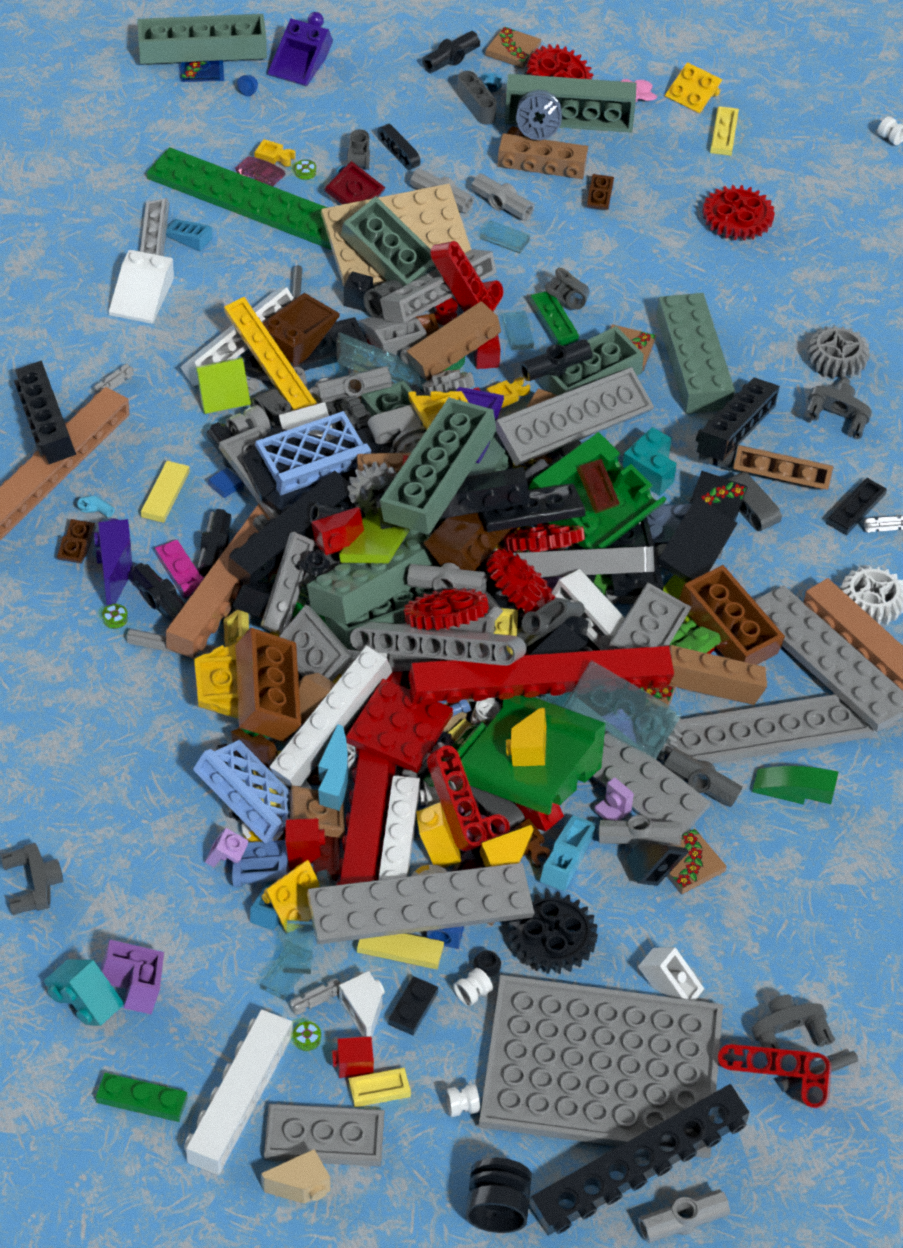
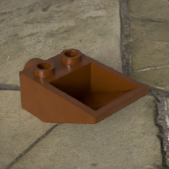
(301, 327)

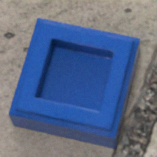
(225, 482)

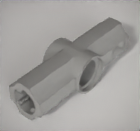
(423, 179)
(502, 196)
(339, 387)
(446, 577)
(640, 829)
(699, 1209)

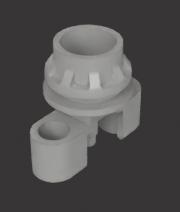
(399, 426)

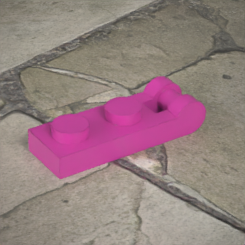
(179, 567)

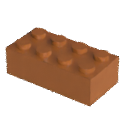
(726, 608)
(267, 685)

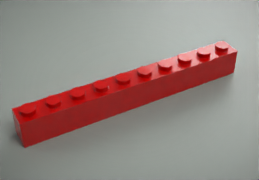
(535, 674)
(368, 813)

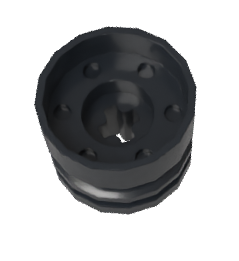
(498, 1195)

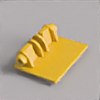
(694, 88)
(290, 894)

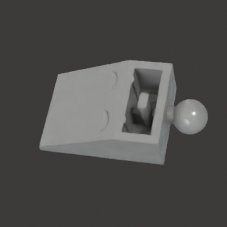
(393, 336)

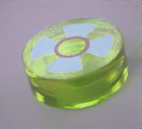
(305, 169)
(115, 616)
(307, 1036)

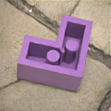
(137, 971)

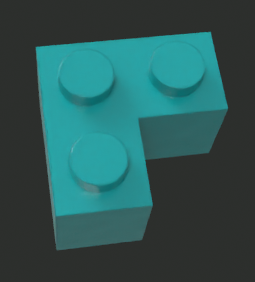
(652, 459)
(86, 988)

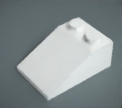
(142, 286)

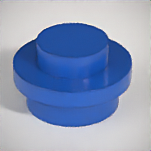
(247, 85)

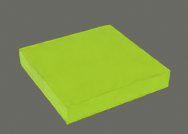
(223, 385)

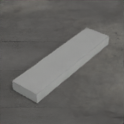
(155, 227)
(287, 584)

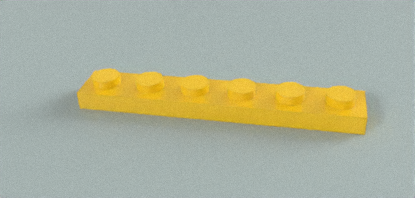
(268, 354)

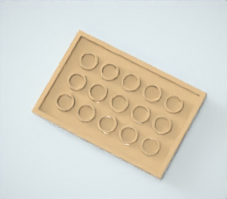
(426, 211)

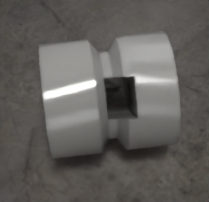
(250, 419)

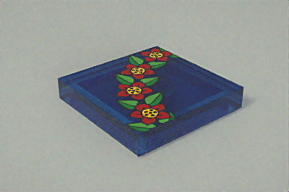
(202, 71)

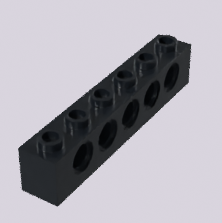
(43, 413)
(737, 419)

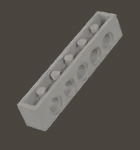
(430, 290)

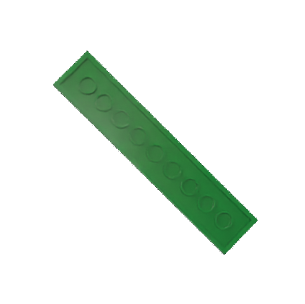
(241, 195)

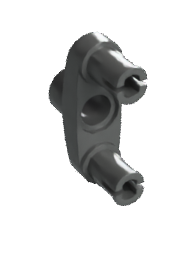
(842, 402)
(549, 619)
(43, 876)
(787, 1016)

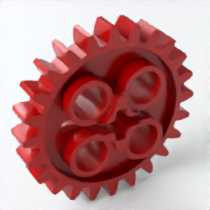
(557, 63)
(738, 212)
(543, 538)
(519, 581)
(446, 609)

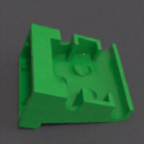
(629, 485)
(571, 755)

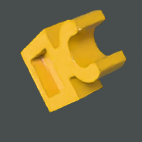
(274, 152)
(510, 391)

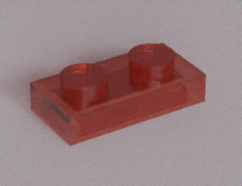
(598, 486)
(329, 858)

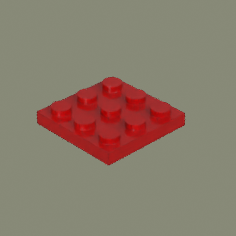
(397, 727)

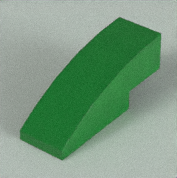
(796, 783)

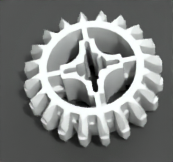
(875, 588)

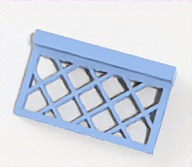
(311, 473)
(243, 797)

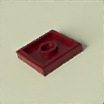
(353, 185)

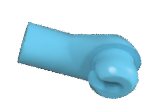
(95, 504)

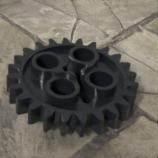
(554, 934)

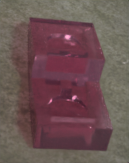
(260, 170)

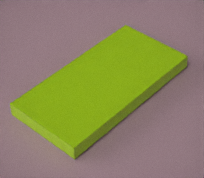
(374, 543)

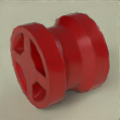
(446, 311)

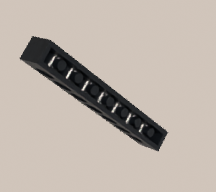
(722, 1103)

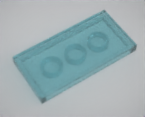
(366, 357)
(624, 708)

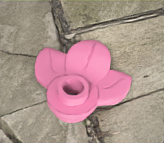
(643, 90)

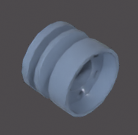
(542, 102)

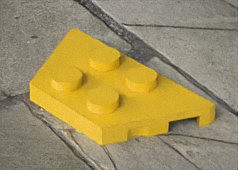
(429, 406)
(218, 680)

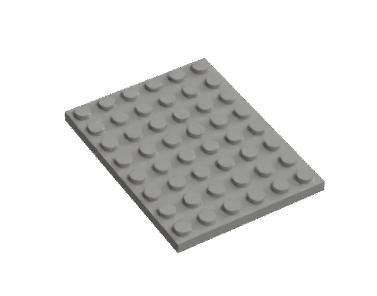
(596, 1061)

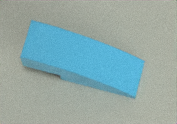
(334, 771)
(568, 853)

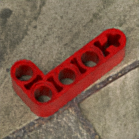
(463, 278)
(463, 797)
(774, 1067)

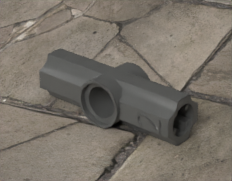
(715, 785)

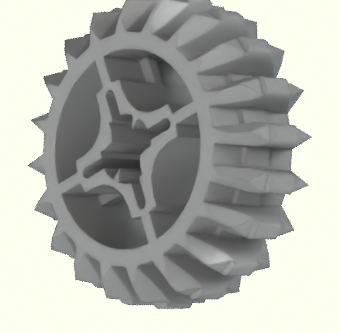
(838, 352)

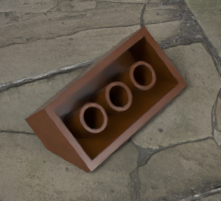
(463, 541)

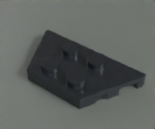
(258, 470)

